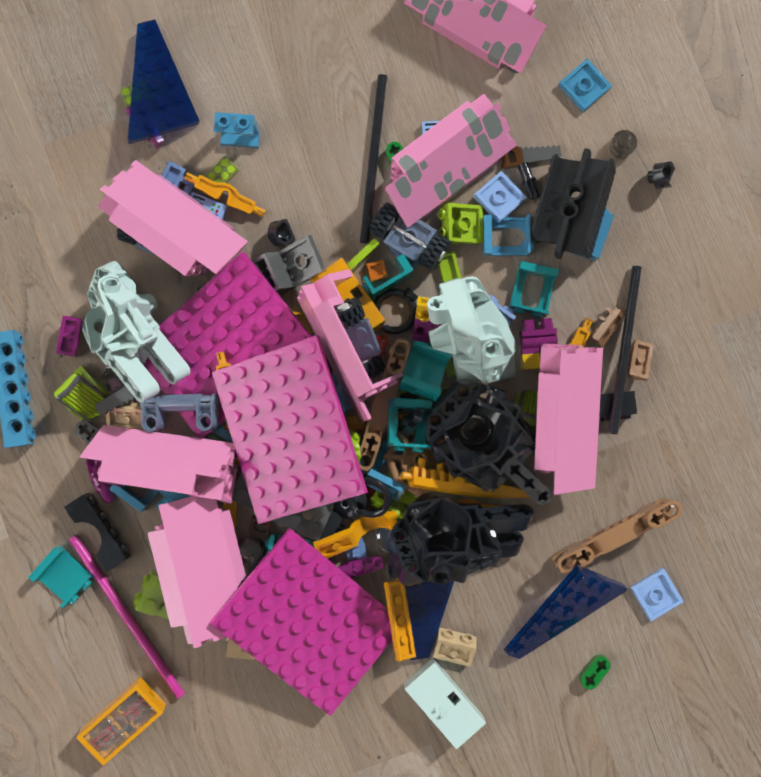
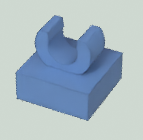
(357, 552)

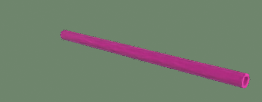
(126, 616)

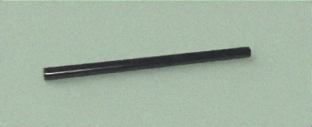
(373, 158)
(624, 350)

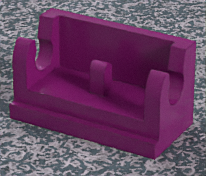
(69, 336)

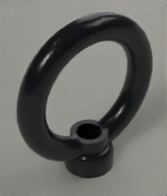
(410, 297)
(357, 510)

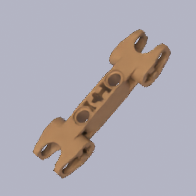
(377, 424)
(617, 534)

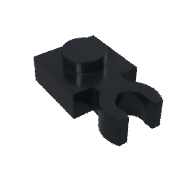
(409, 421)

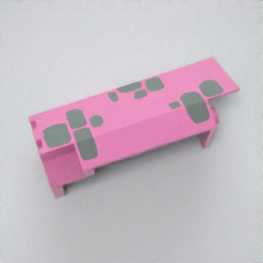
(487, 28)
(448, 159)

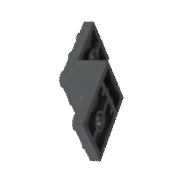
(284, 268)
(311, 528)

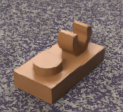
(608, 326)
(640, 360)

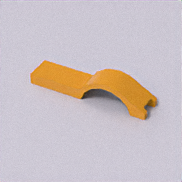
(350, 537)

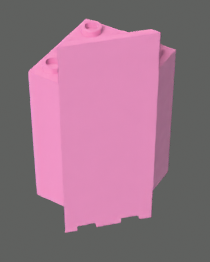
(169, 222)
(319, 306)
(568, 415)
(164, 462)
(196, 564)

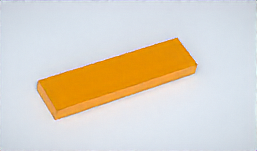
(399, 620)

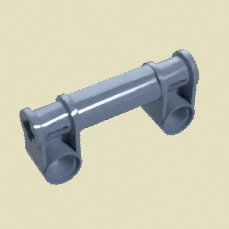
(181, 402)

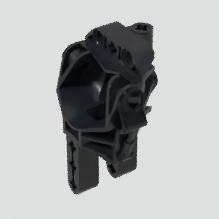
(491, 457)
(464, 534)

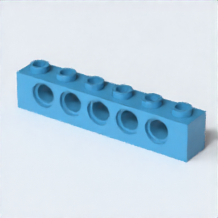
(22, 396)

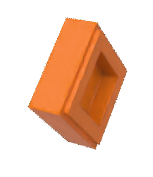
(377, 271)

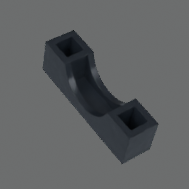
(112, 549)

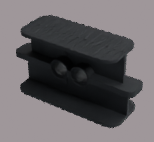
(580, 231)

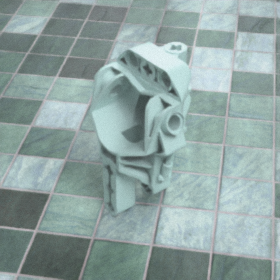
(129, 332)
(472, 332)

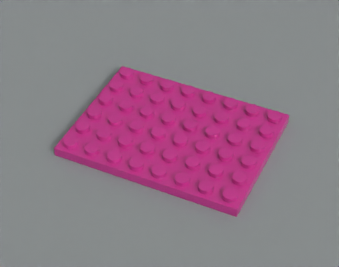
(228, 314)
(289, 430)
(307, 622)

